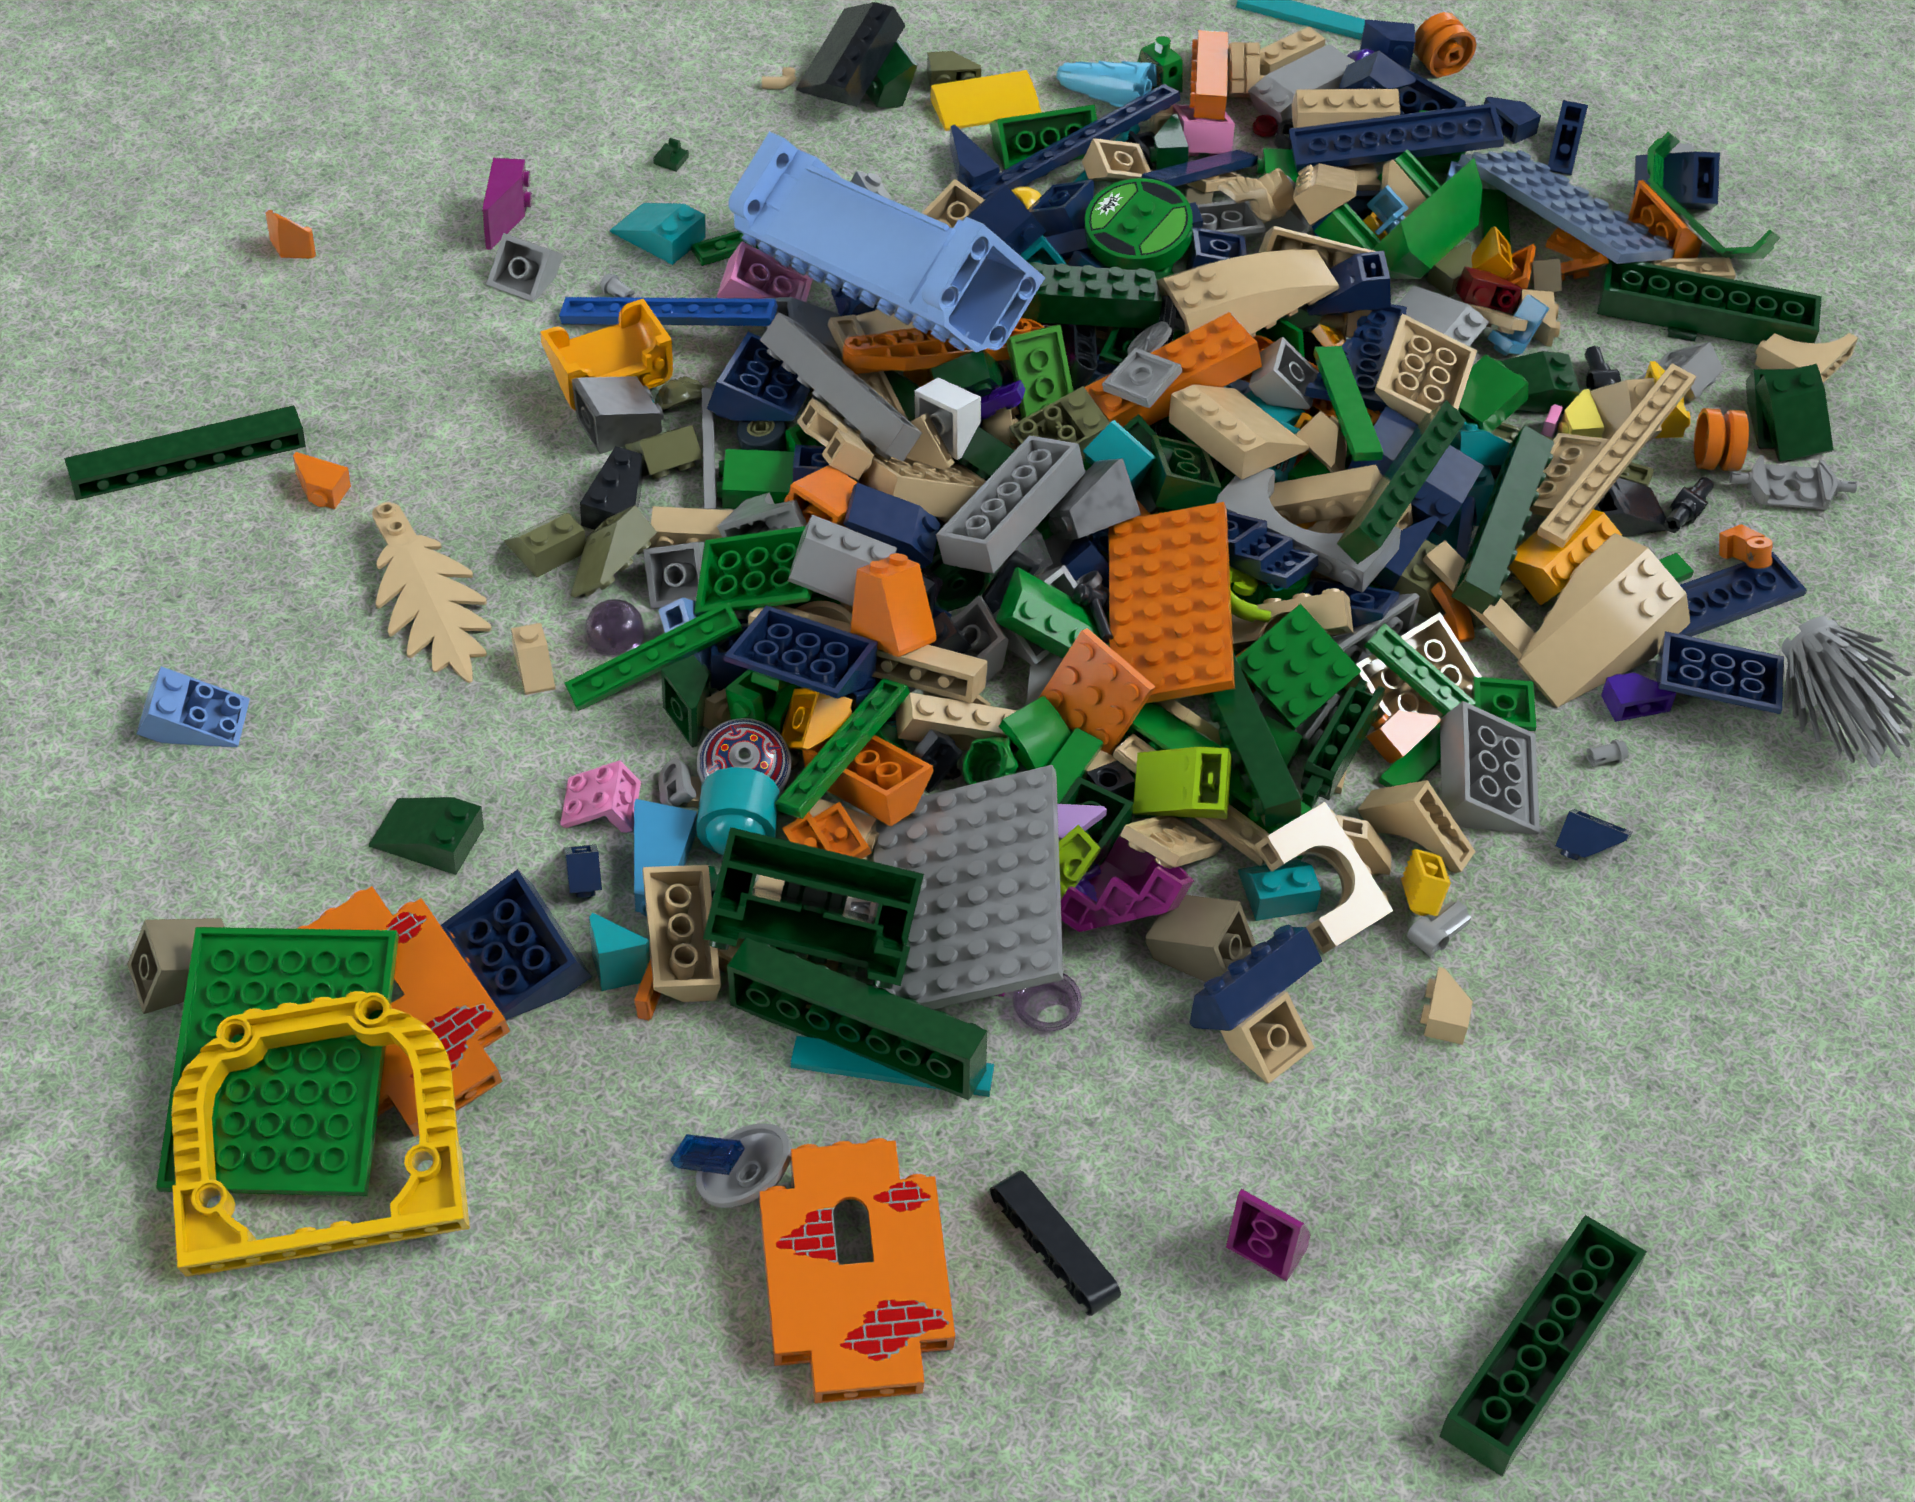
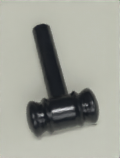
(1099, 605)

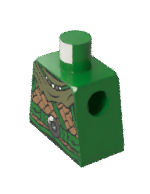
(1167, 63)

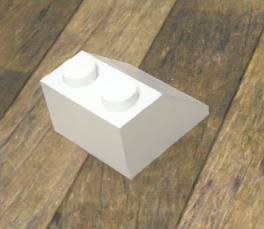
(952, 411)

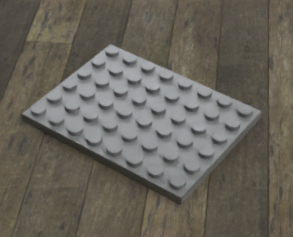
(987, 888)

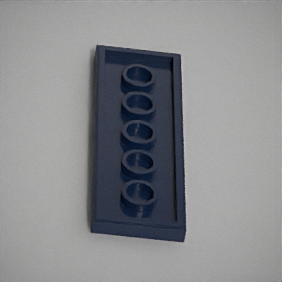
(1738, 594)

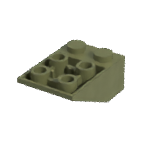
(1069, 419)
(611, 549)

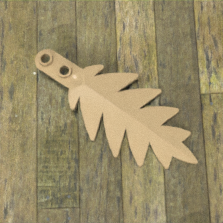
(427, 594)

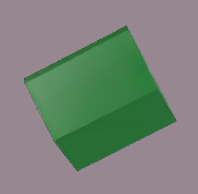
(1506, 699)

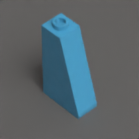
(660, 839)

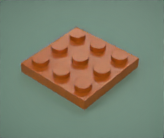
(1097, 690)

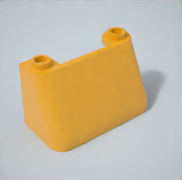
(630, 348)

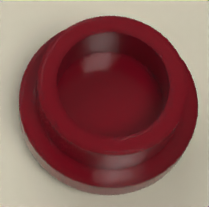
(1265, 126)

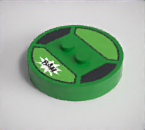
(1139, 225)

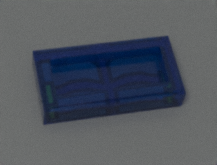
(707, 1154)

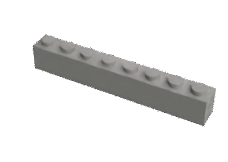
(841, 387)

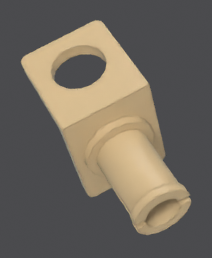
(1346, 323)

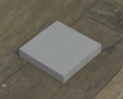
(1142, 377)

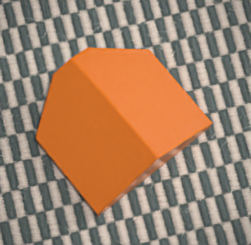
(289, 237)

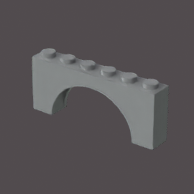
(1251, 499)

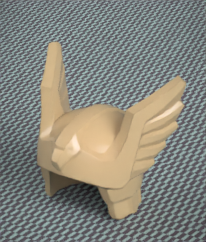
(1268, 195)

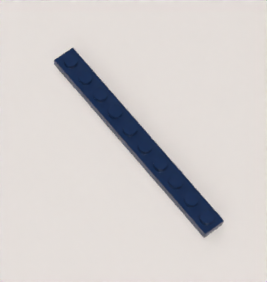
(1078, 142)

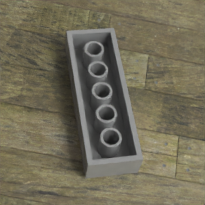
(1010, 504)

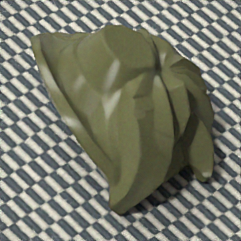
(679, 392)

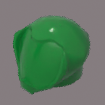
(989, 760)

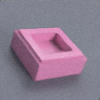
(1552, 420)

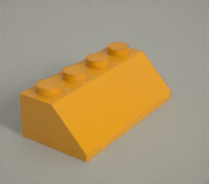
(1547, 567)

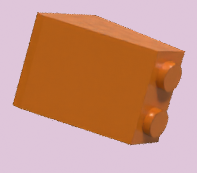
(823, 494)
(892, 605)

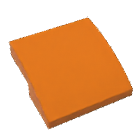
(829, 831)

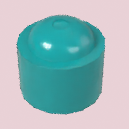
(736, 800)

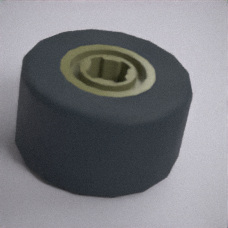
(762, 435)

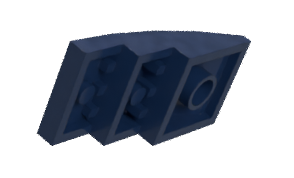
(1264, 553)

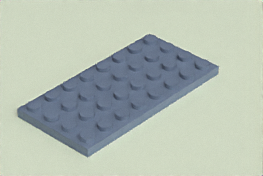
(1569, 207)

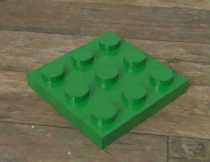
(1297, 667)

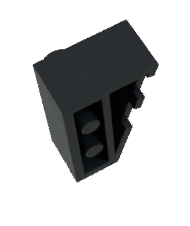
(614, 488)

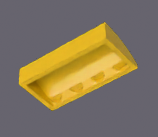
(984, 99)

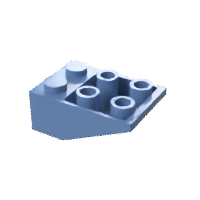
(191, 712)

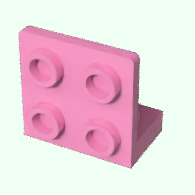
(600, 793)

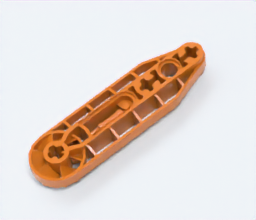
(911, 349)

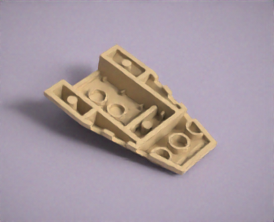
(1250, 287)
(1605, 621)

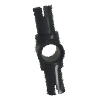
(1599, 372)
(1688, 504)

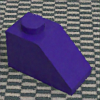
(1635, 697)

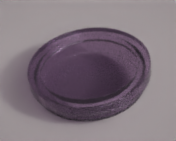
(1033, 1000)

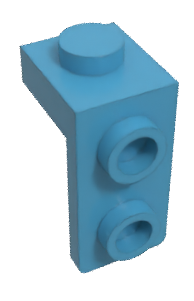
(1388, 209)
(1530, 310)

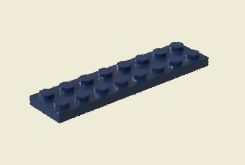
(1390, 136)

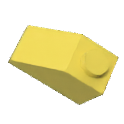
(1582, 417)

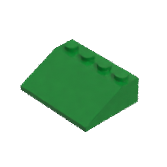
(750, 571)

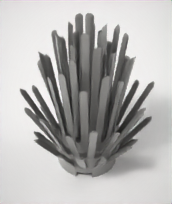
(1835, 676)

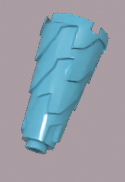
(1109, 80)

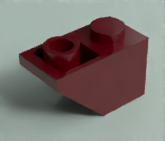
(1487, 290)

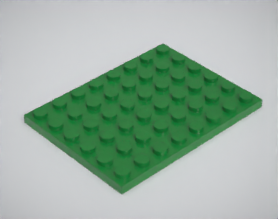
(306, 1109)

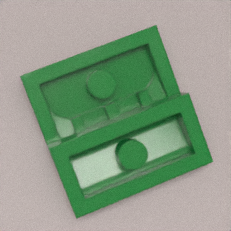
(1036, 732)

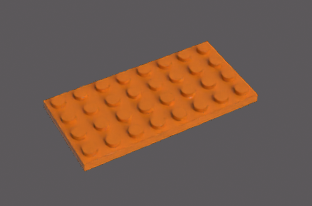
(1173, 600)

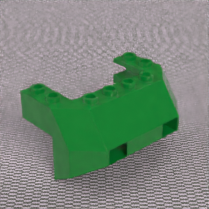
(1426, 232)

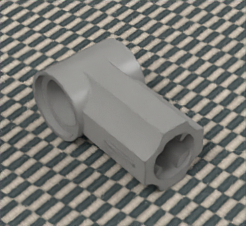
(1436, 931)

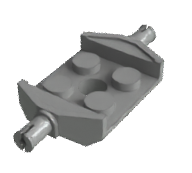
(1813, 485)

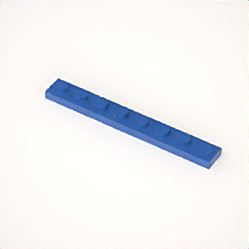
(673, 310)

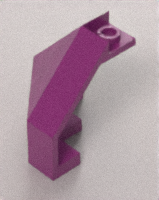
(1126, 890)

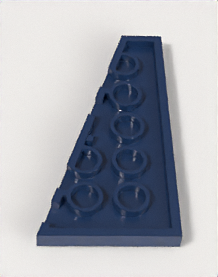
(1366, 355)

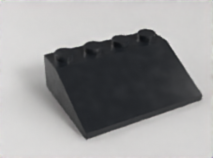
(853, 53)

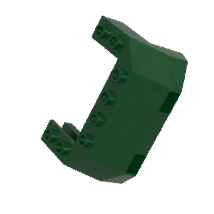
(812, 904)

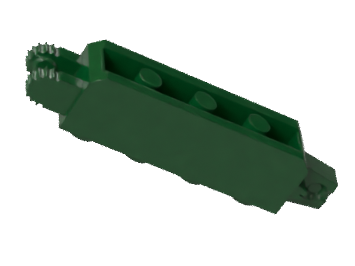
(1339, 742)

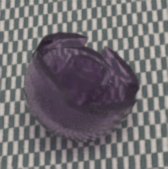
(614, 627)

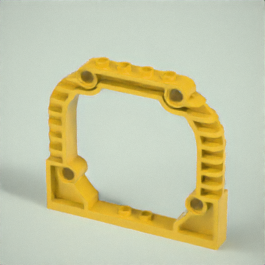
(427, 1204)

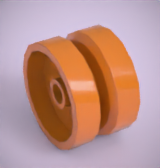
(1444, 44)
(1721, 439)

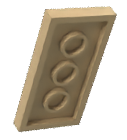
(1570, 459)
(1170, 840)

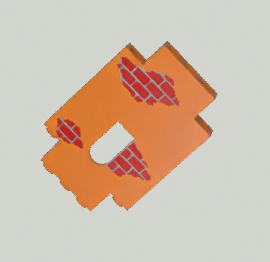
(437, 992)
(857, 1320)

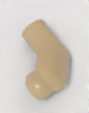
(781, 82)

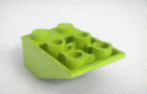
(1183, 782)

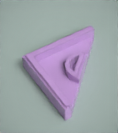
(1071, 815)

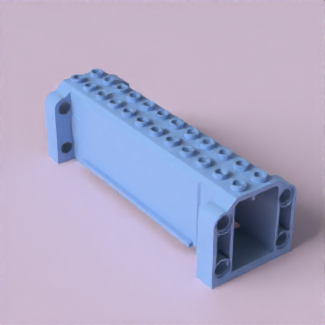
(882, 249)

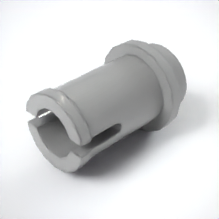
(612, 285)
(1607, 753)

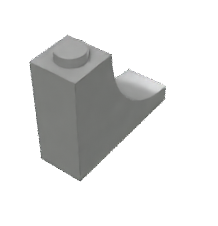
(762, 515)

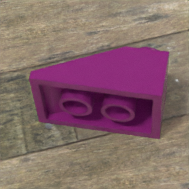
(505, 198)
(1267, 1235)

